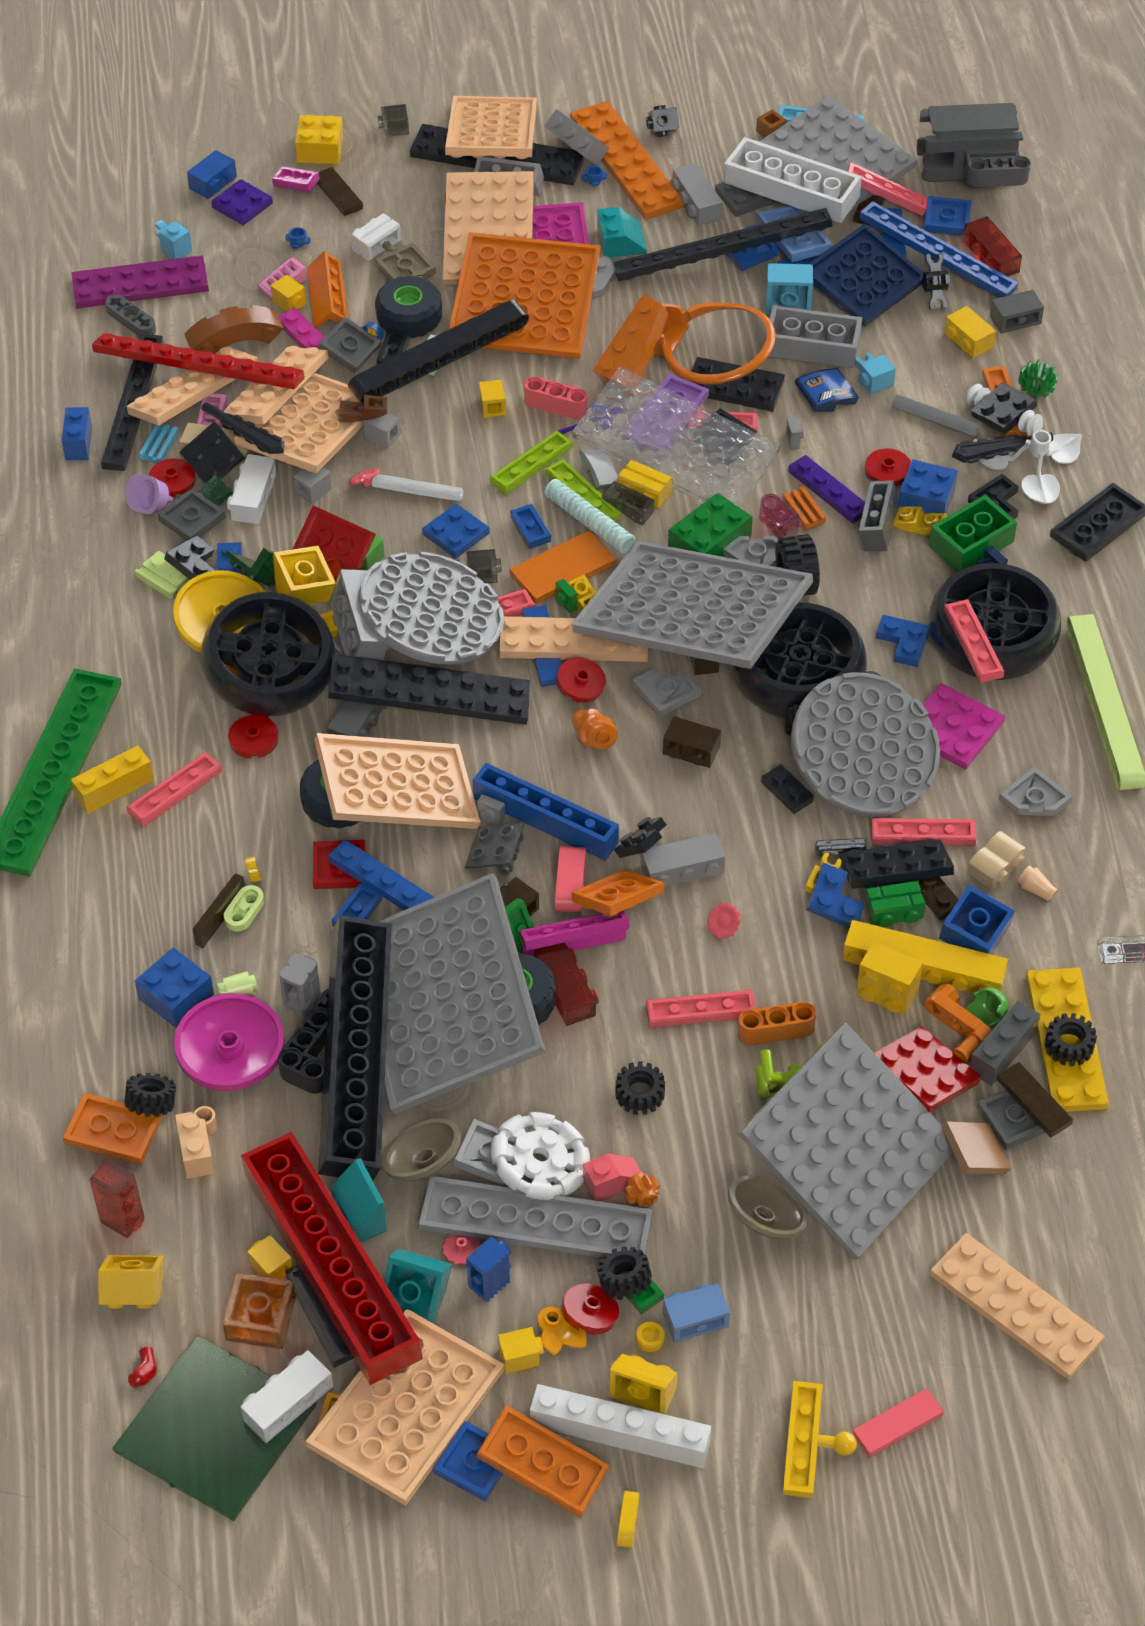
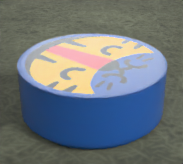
(374, 329)

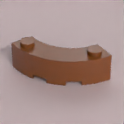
(234, 326)

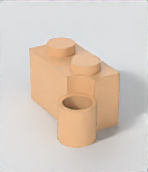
(194, 1140)

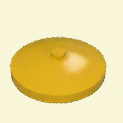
(203, 598)

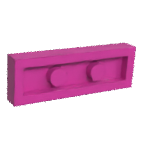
(300, 329)

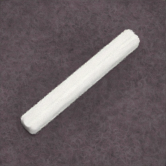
(417, 487)

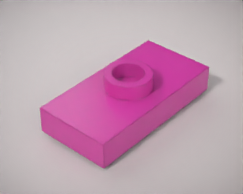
(295, 179)

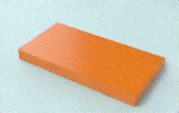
(568, 560)
(542, 1461)

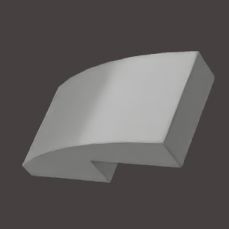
(599, 466)

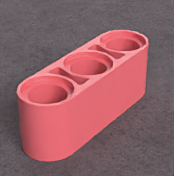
(555, 397)
(569, 877)

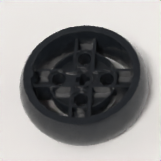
(1011, 610)
(268, 654)
(802, 658)

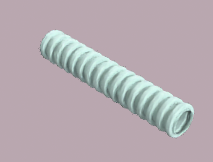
(589, 516)

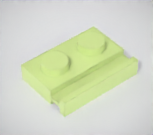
(161, 575)

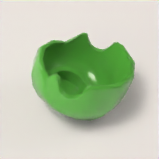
(989, 1006)

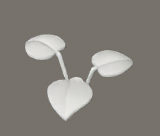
(1063, 450)

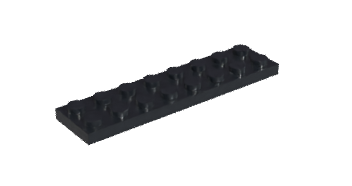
(557, 163)
(429, 689)

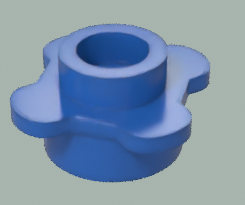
(594, 175)
(297, 237)

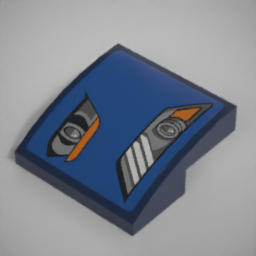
(826, 389)

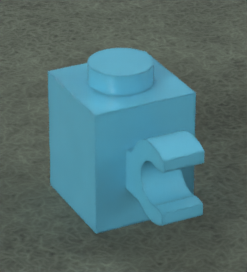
(174, 239)
(875, 373)

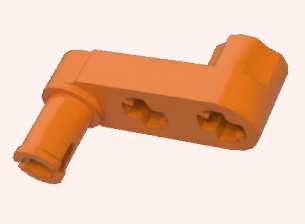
(945, 1007)

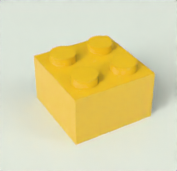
(319, 139)
(889, 978)

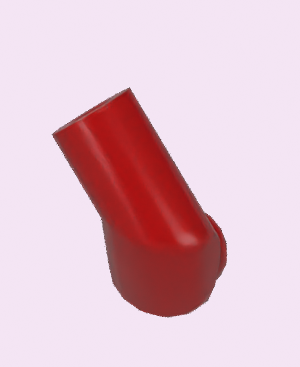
(145, 1371)

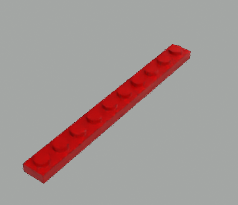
(198, 361)

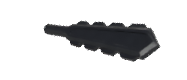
(260, 437)
(988, 449)

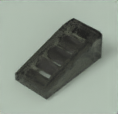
(643, 504)

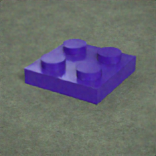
(242, 202)

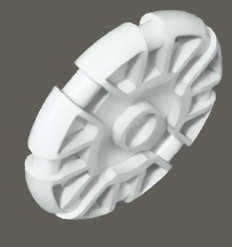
(544, 1142)

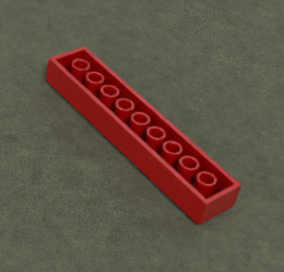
(332, 1258)

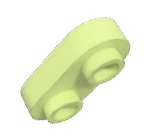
(242, 910)

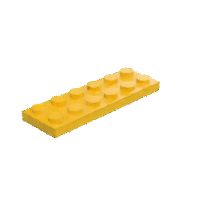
(1052, 995)

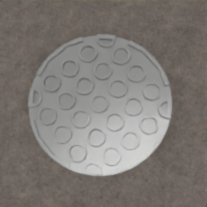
(431, 608)
(865, 744)

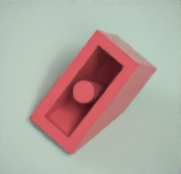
(608, 1175)

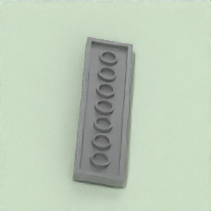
(551, 1224)

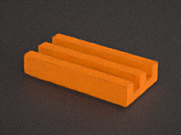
(807, 506)

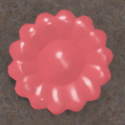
(364, 477)
(724, 920)
(458, 1248)

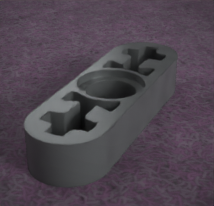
(127, 308)

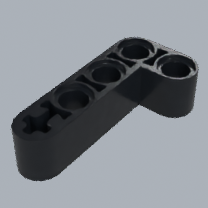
(306, 1056)

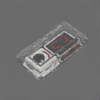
(1121, 949)

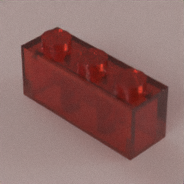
(992, 246)
(573, 996)
(117, 1198)

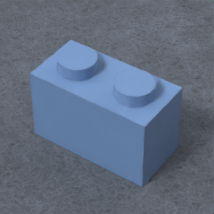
(696, 1312)

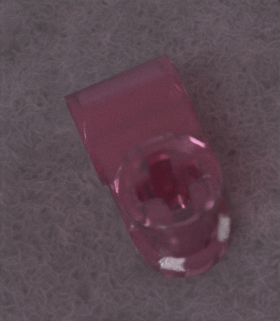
(778, 515)

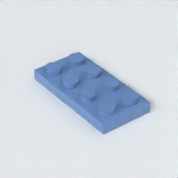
(796, 247)

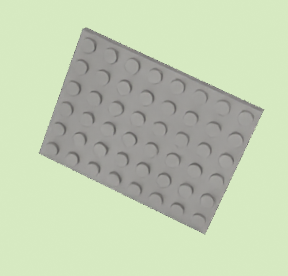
(693, 604)
(455, 996)

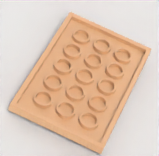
(491, 127)
(487, 205)
(310, 424)
(396, 781)
(406, 1421)

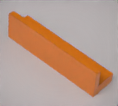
(326, 290)

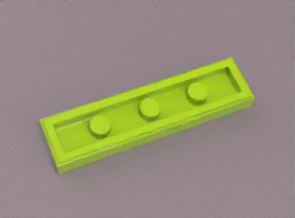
(531, 462)
(575, 481)

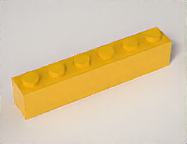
(942, 962)

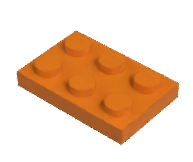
(617, 892)
(111, 1129)

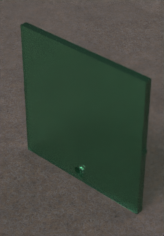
(196, 1431)

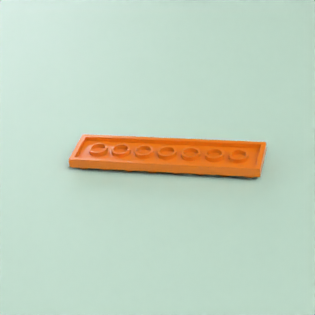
(629, 161)

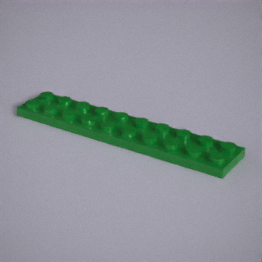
(54, 762)

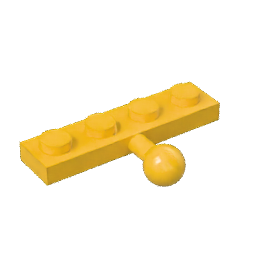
(804, 1440)

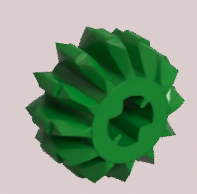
(1038, 378)

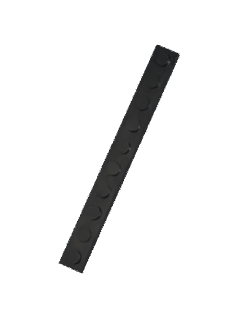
(723, 244)

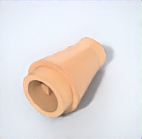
(1036, 883)

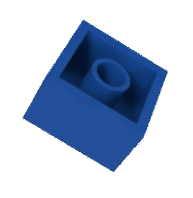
(928, 487)
(977, 922)
(173, 986)

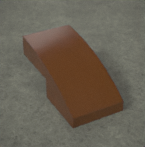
(370, 408)

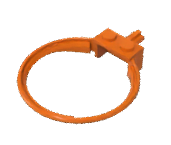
(676, 327)

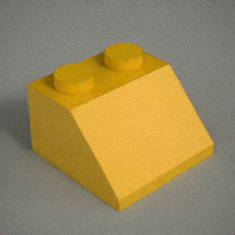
(303, 575)
(131, 1280)
(642, 1383)

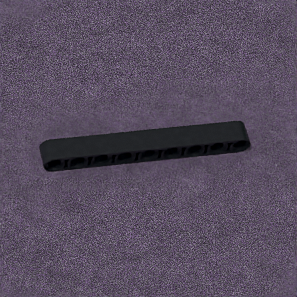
(439, 351)

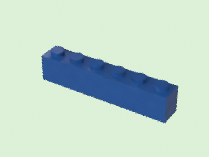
(548, 811)

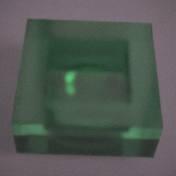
(215, 491)

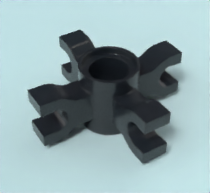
(935, 280)

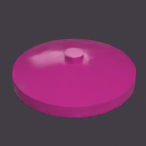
(229, 1042)

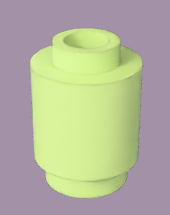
(238, 984)

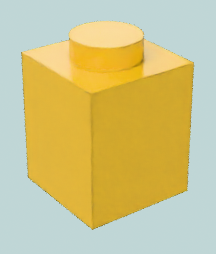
(288, 294)
(492, 398)
(269, 1258)
(520, 1349)

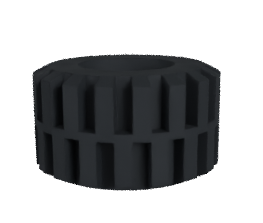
(800, 555)

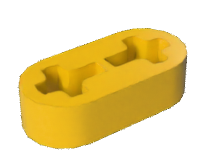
(628, 1519)

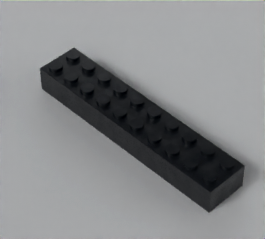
(355, 1046)

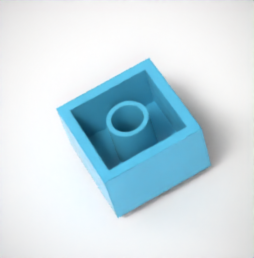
(789, 286)

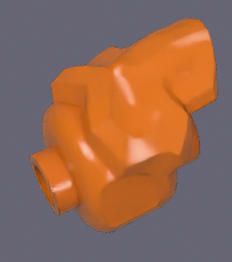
(594, 729)

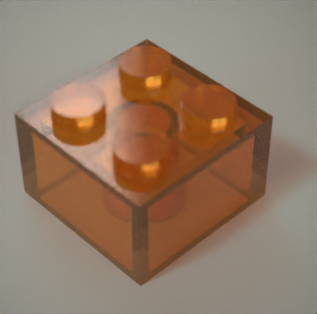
(259, 1311)

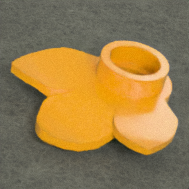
(559, 1332)

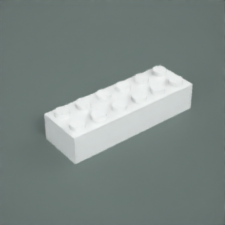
(792, 179)

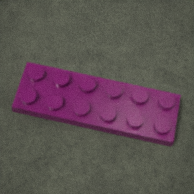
(140, 281)

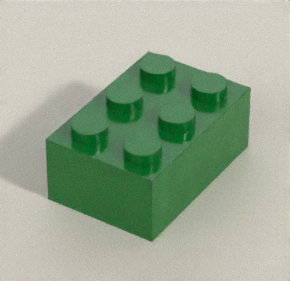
(711, 527)
(971, 530)

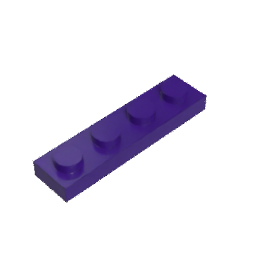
(828, 488)

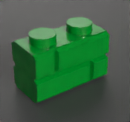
(895, 904)

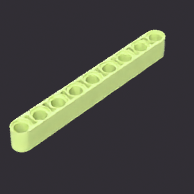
(1105, 702)

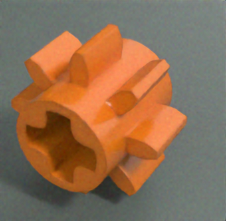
(642, 1190)

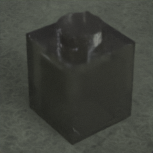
(394, 120)
(484, 564)

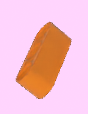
(765, 1018)

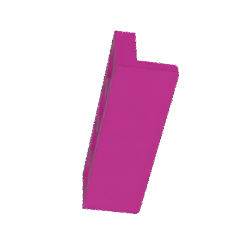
(576, 933)

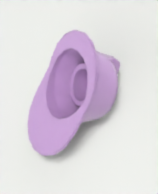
(146, 494)

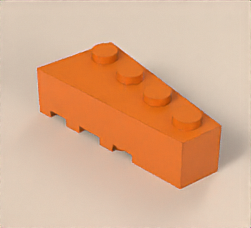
(635, 340)

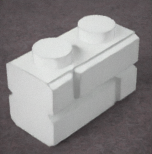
(369, 238)

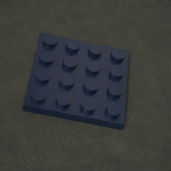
(865, 274)

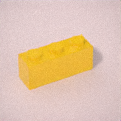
(112, 779)

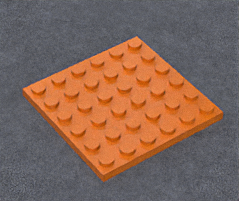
(545, 278)

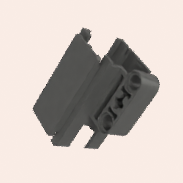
(973, 145)

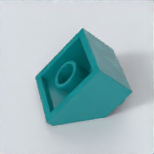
(619, 233)
(360, 1202)
(417, 1282)

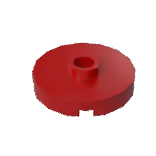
(887, 465)
(176, 474)
(579, 689)
(253, 736)
(590, 1309)

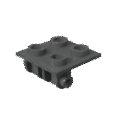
(496, 847)

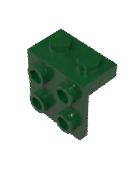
(260, 570)

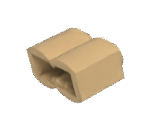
(997, 860)

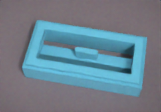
(155, 442)

